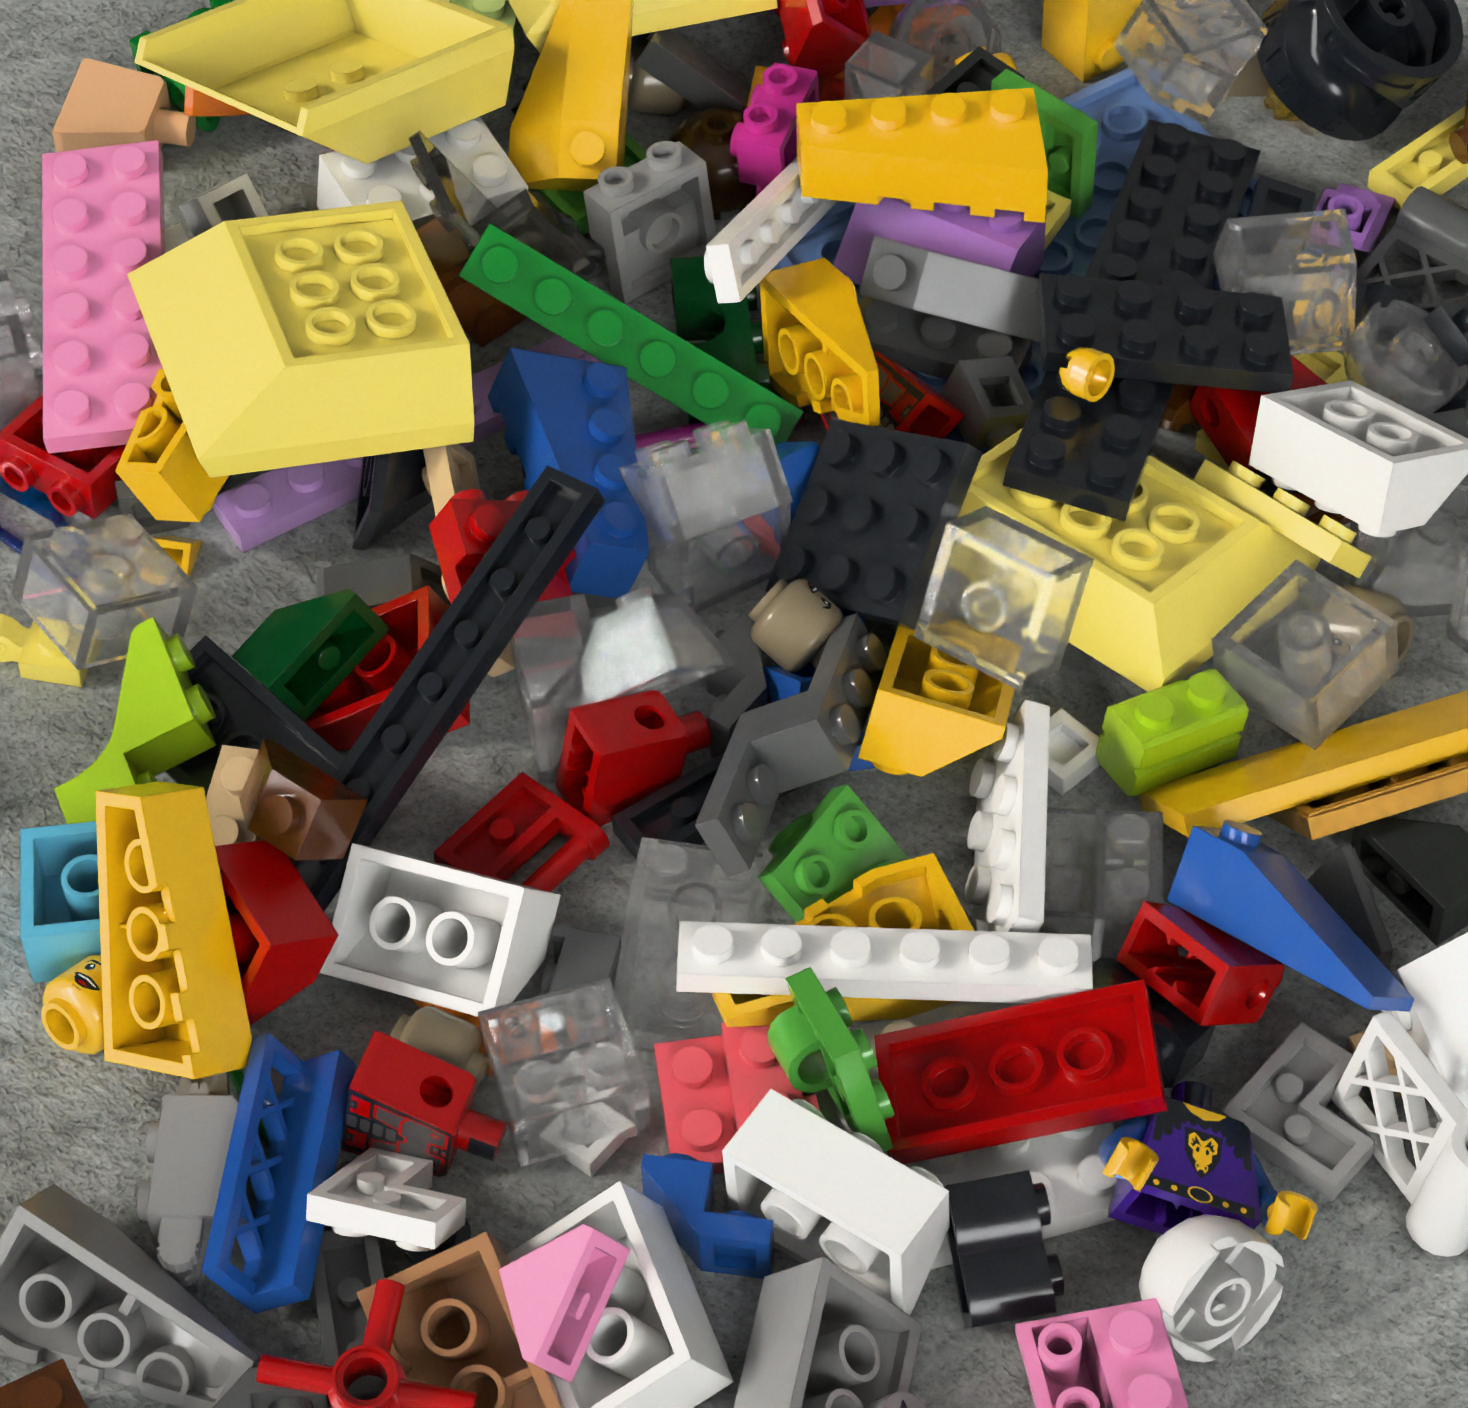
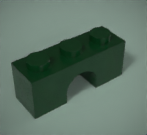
(724, 326)

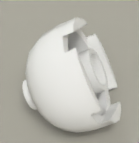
(1211, 1283)

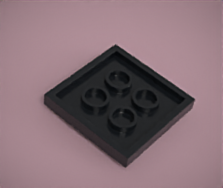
(876, 519)

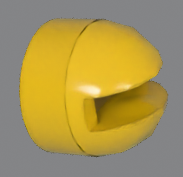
(1088, 373)

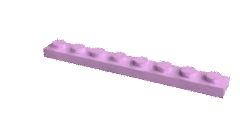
(299, 494)

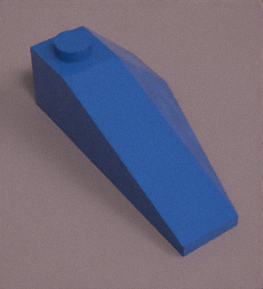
(1272, 907)

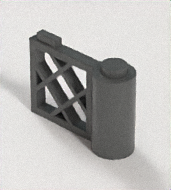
(1434, 235)

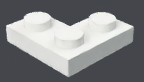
(389, 1199)

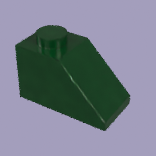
(311, 648)

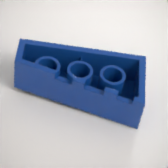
(582, 424)

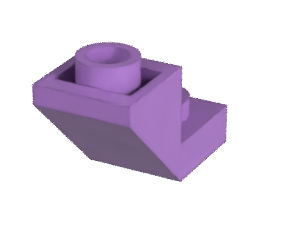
(1365, 211)

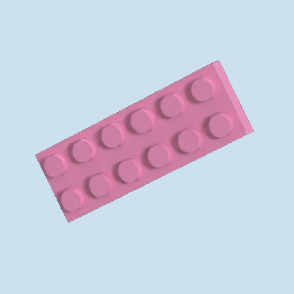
(97, 352)

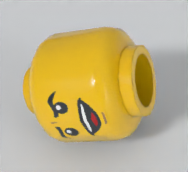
(75, 1007)

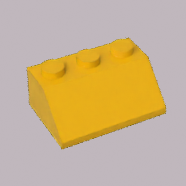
(931, 710)

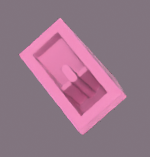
(561, 1295)

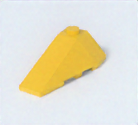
(576, 98)
(819, 342)
(890, 896)

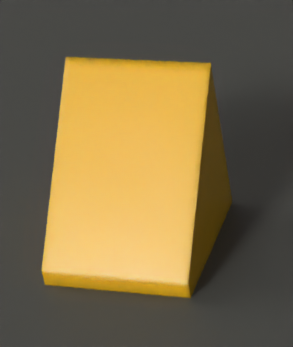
(181, 550)

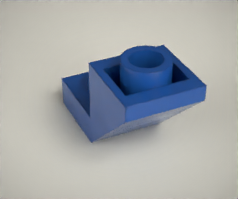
(714, 1241)

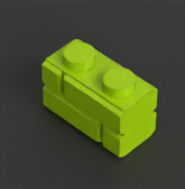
(1171, 732)

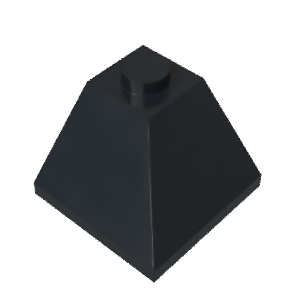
(388, 494)

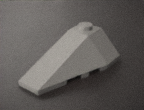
(107, 1309)

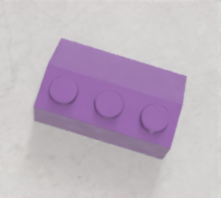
(996, 241)

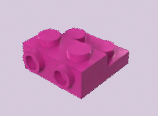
(769, 131)

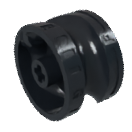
(1357, 61)

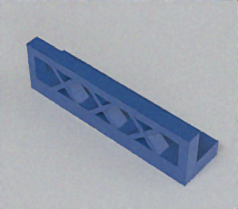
(302, 1154)

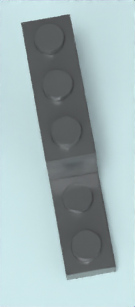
(791, 745)

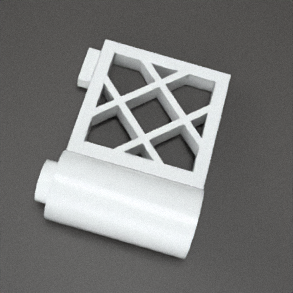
(1440, 1181)

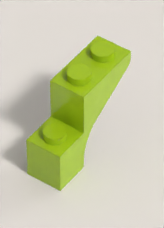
(155, 725)

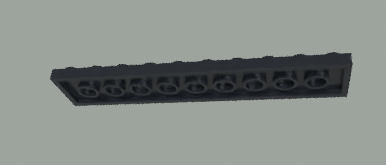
(1158, 234)

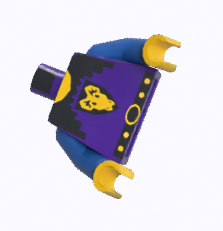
(1194, 1166)

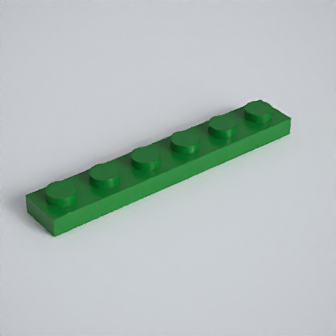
(622, 336)

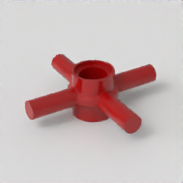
(366, 1359)

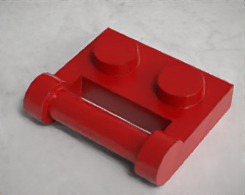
(517, 827)

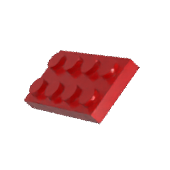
(1021, 1072)

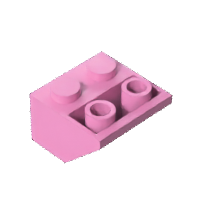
(1102, 1359)

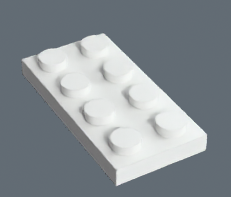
(1011, 827)

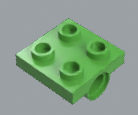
(1067, 140)
(826, 851)
(823, 1054)

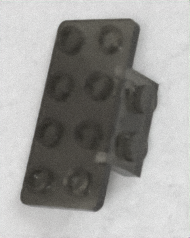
(465, 207)

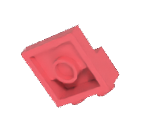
(714, 1086)

